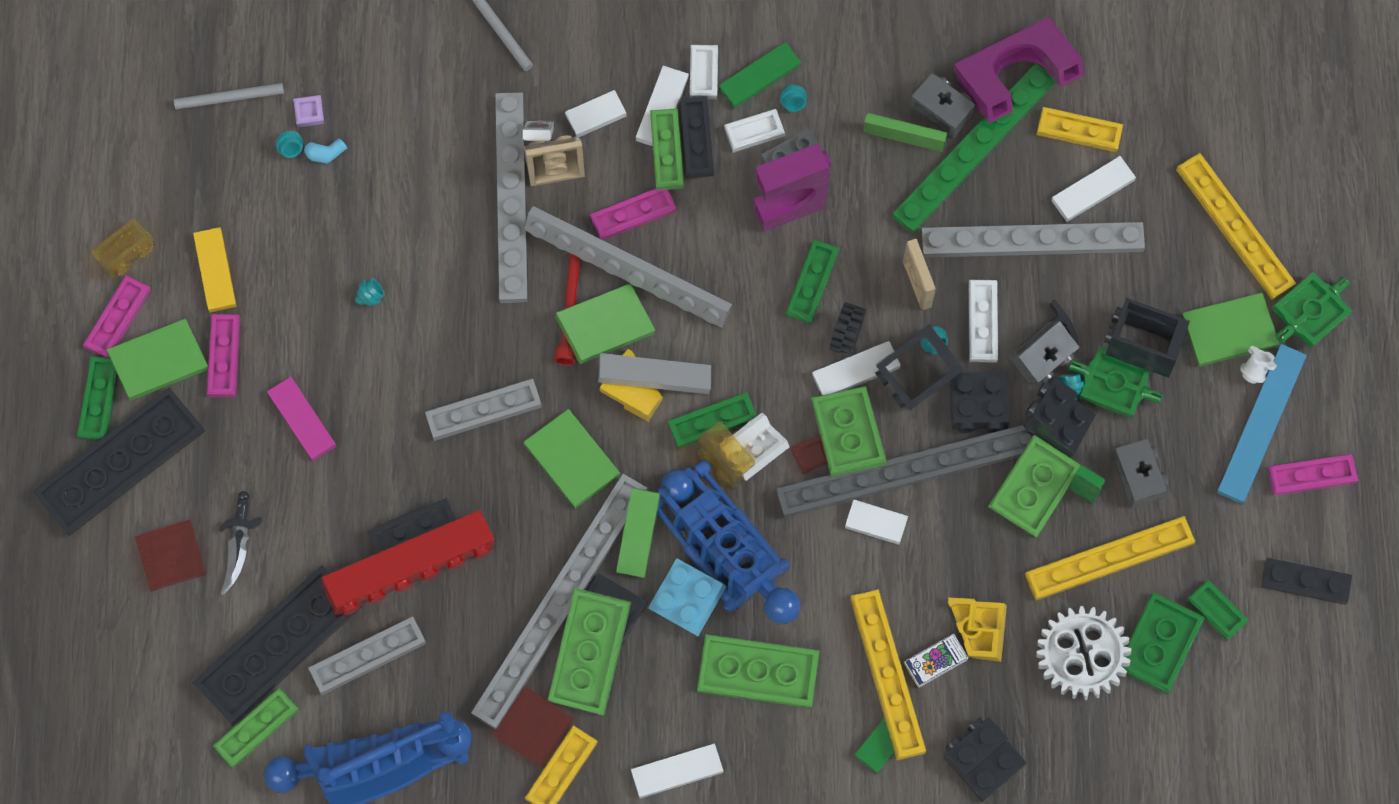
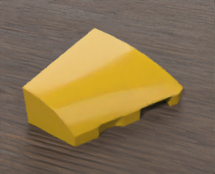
(637, 400)
(980, 626)

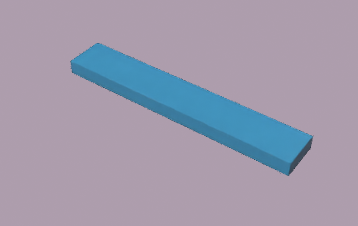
(1261, 424)

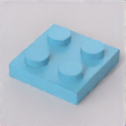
(687, 597)

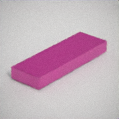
(632, 213)
(117, 316)
(223, 355)
(301, 419)
(1312, 474)

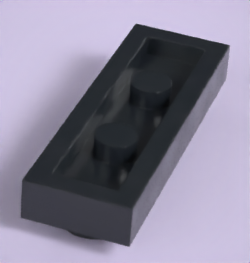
(697, 137)
(411, 525)
(1306, 581)

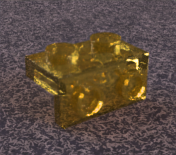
(123, 248)
(725, 454)

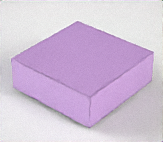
(308, 111)

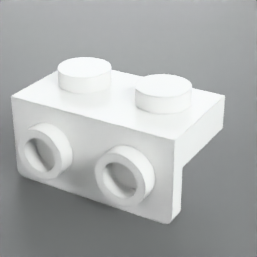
(760, 442)

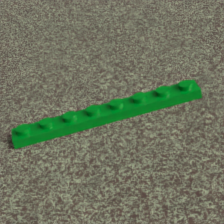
(971, 152)

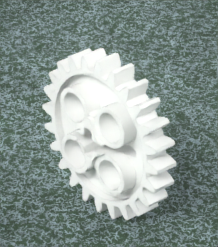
(1059, 659)

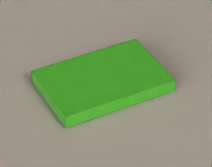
(605, 323)
(1230, 329)
(157, 359)
(848, 431)
(571, 458)
(1034, 486)

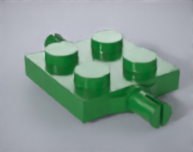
(1312, 310)
(1114, 384)

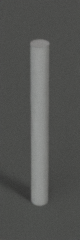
(504, 34)
(228, 96)

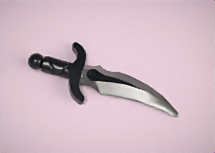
(237, 542)

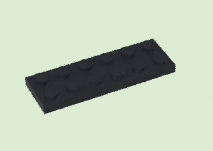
(118, 461)
(271, 649)

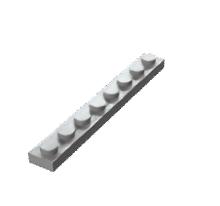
(511, 198)
(1032, 239)
(627, 267)

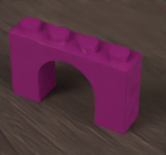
(1038, 44)
(792, 187)

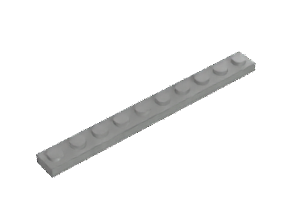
(555, 606)

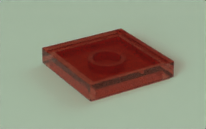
(170, 555)
(533, 727)

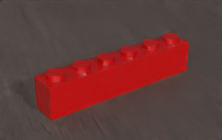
(407, 563)

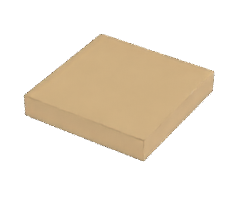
(919, 274)

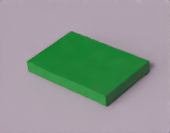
(1161, 642)

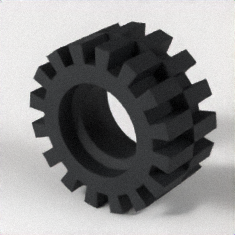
(847, 329)

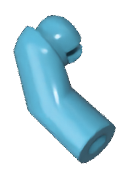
(324, 154)

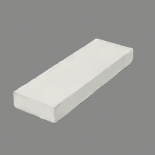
(664, 96)
(1093, 189)
(983, 321)
(853, 370)
(677, 771)

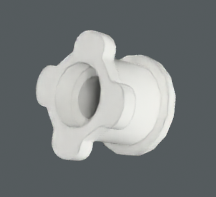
(1257, 365)

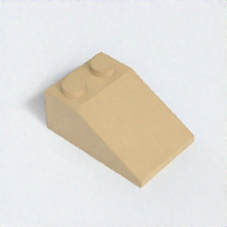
(554, 160)

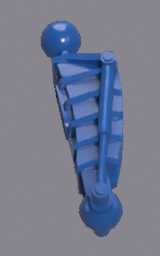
(678, 488)
(374, 765)

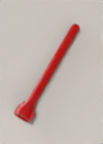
(563, 353)

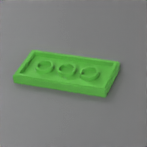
(589, 651)
(758, 671)

